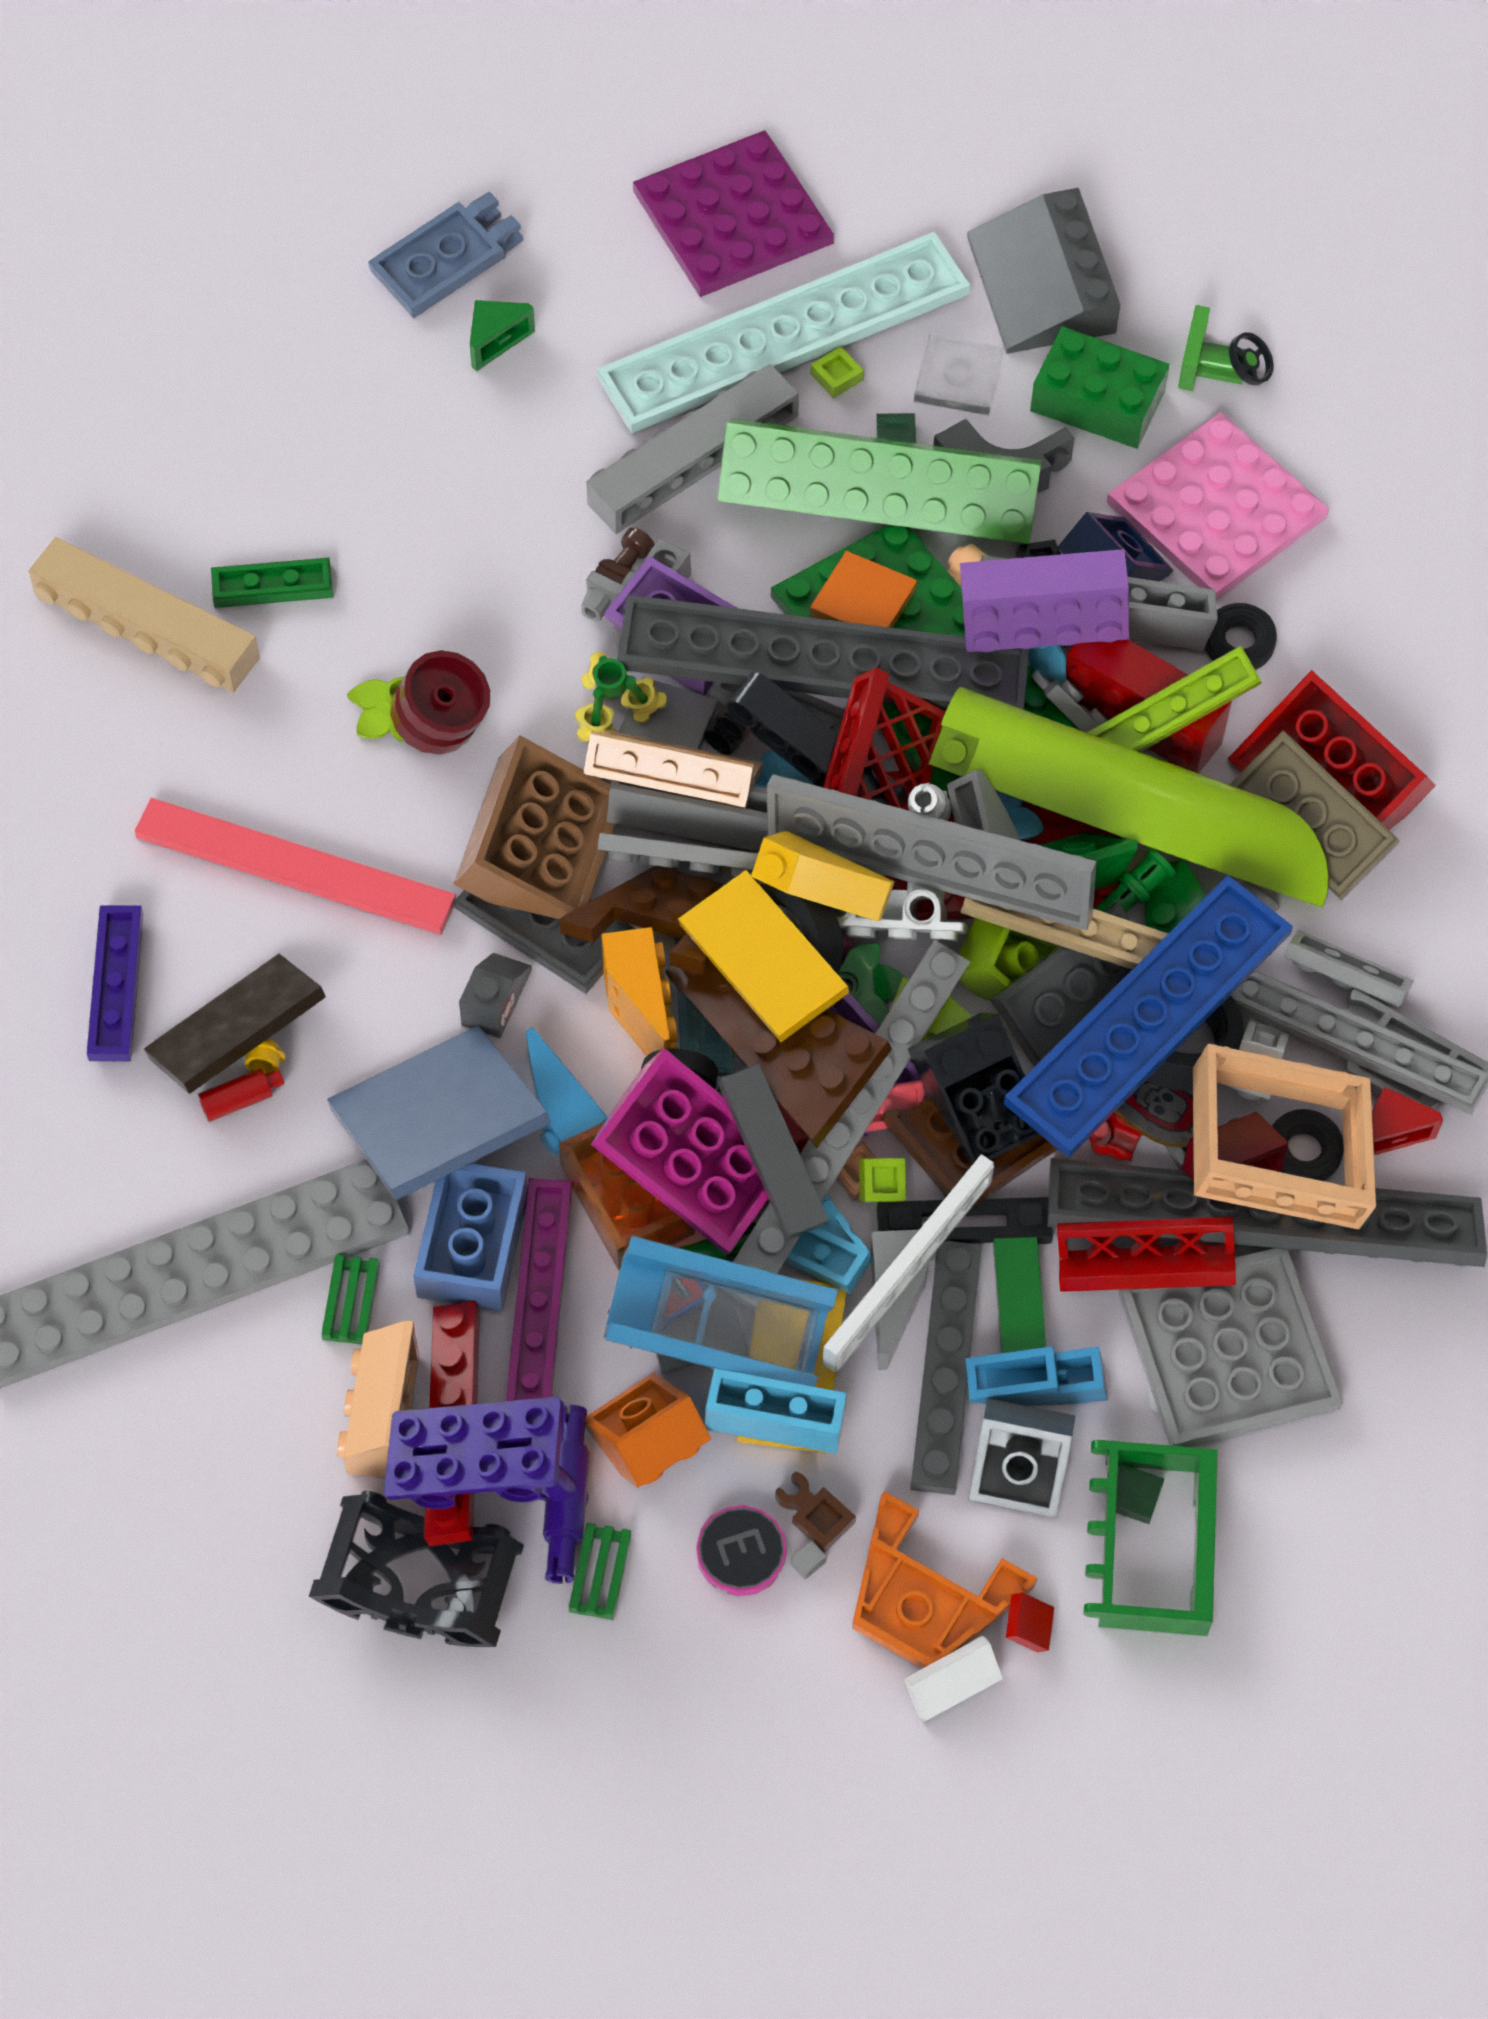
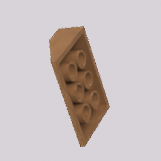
(537, 834)

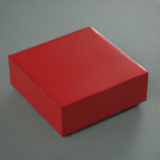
(1029, 1622)

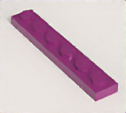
(539, 1290)

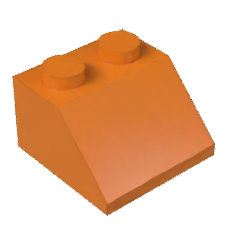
(648, 1429)

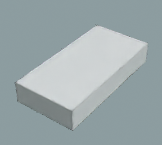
(953, 1678)

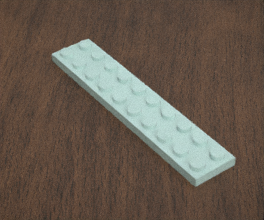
(783, 331)

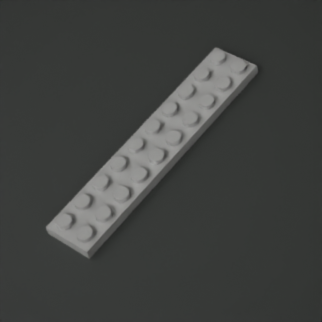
(194, 1269)

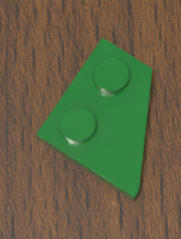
(1173, 898)

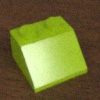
(998, 957)

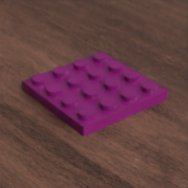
(733, 213)

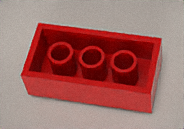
(1124, 674)

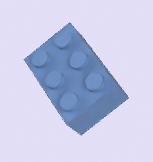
(471, 1236)

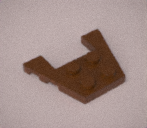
(648, 901)

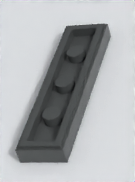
(773, 1151)

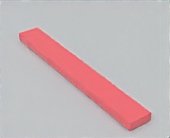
(295, 866)

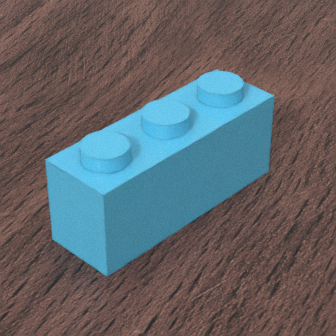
(775, 1411)

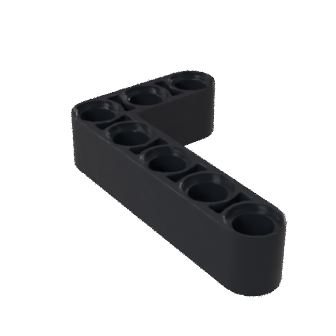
(785, 728)

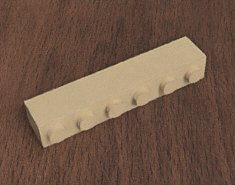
(144, 615)

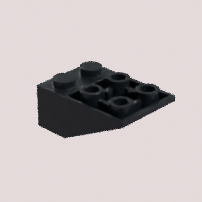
(967, 1078)

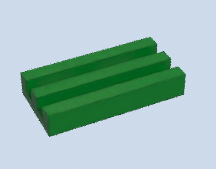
(355, 1266)
(606, 1535)

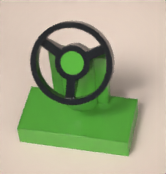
(1221, 361)

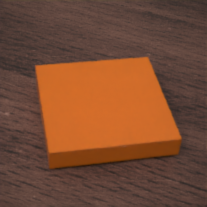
(863, 593)

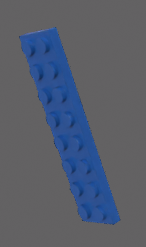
(1147, 1016)

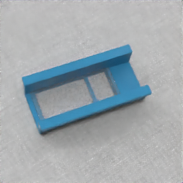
(718, 1313)

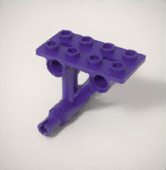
(505, 1447)

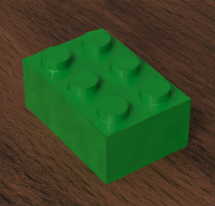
(1099, 387)

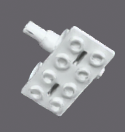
(901, 907)

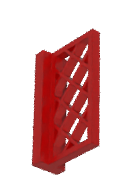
(856, 736)

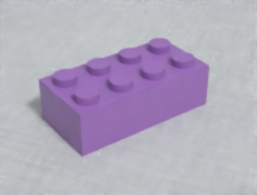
(1045, 600)

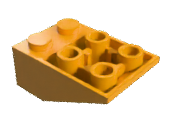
(638, 988)

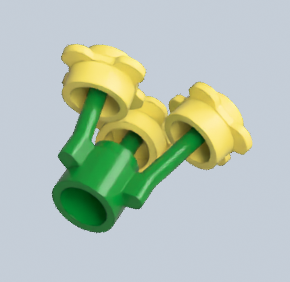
(611, 683)

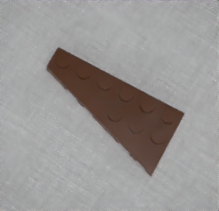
(810, 1072)

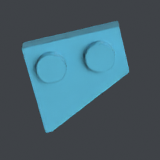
(831, 1251)

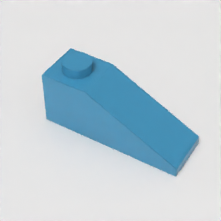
(561, 1095)

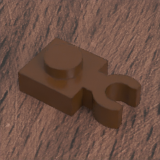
(819, 1515)

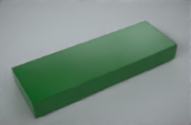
(271, 582)
(1018, 1294)

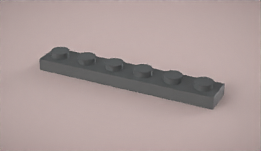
(945, 1368)

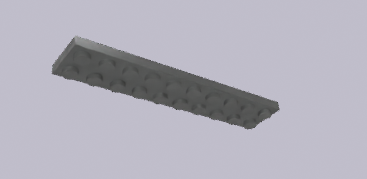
(809, 652)
(1400, 1227)

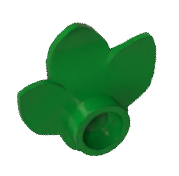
(870, 981)

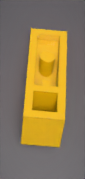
(821, 876)

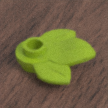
(375, 700)

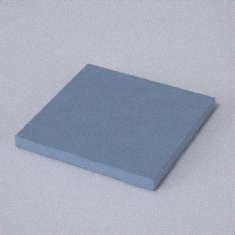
(438, 1112)

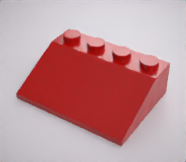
(1344, 747)

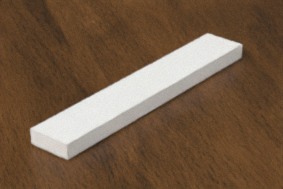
(908, 1264)

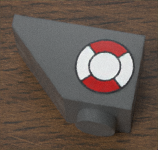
(493, 993)

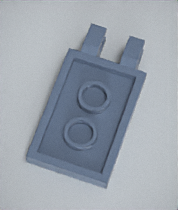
(445, 253)

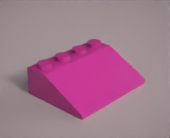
(684, 1150)

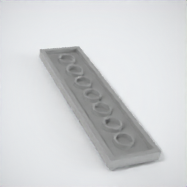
(936, 852)

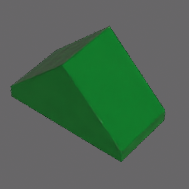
(497, 329)

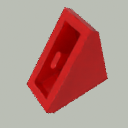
(1402, 1122)

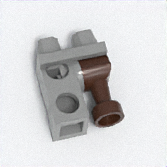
(613, 575)

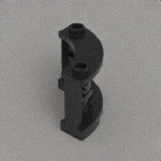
(355, 1593)

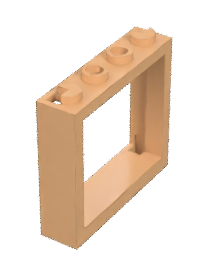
(1274, 1190)

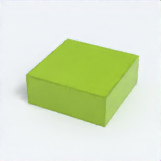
(837, 372)
(882, 1180)

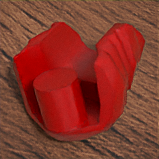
(1115, 1139)

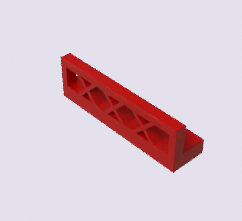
(1146, 1262)

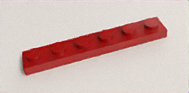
(453, 1384)

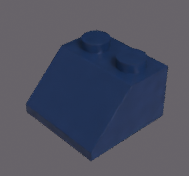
(1108, 532)

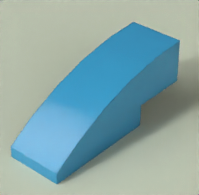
(1038, 1377)

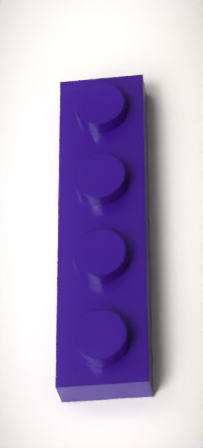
(115, 983)

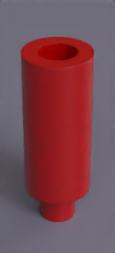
(239, 1093)

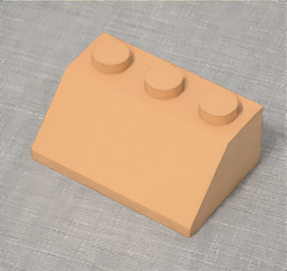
(383, 1385)

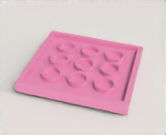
(1217, 505)

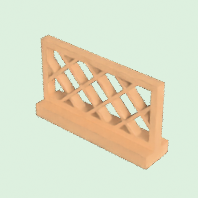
(671, 767)

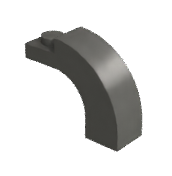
(1053, 450)

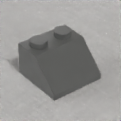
(1022, 1457)

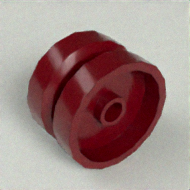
(440, 702)

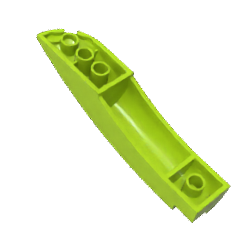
(1132, 795)

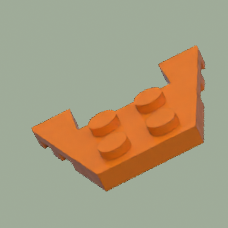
(915, 1607)

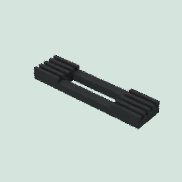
(1024, 1219)

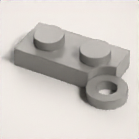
(1067, 699)

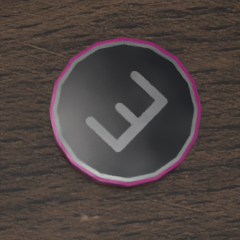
(741, 1550)

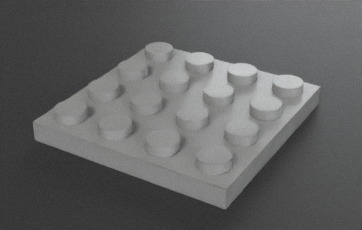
(1232, 1353)

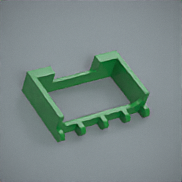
(1160, 1457)

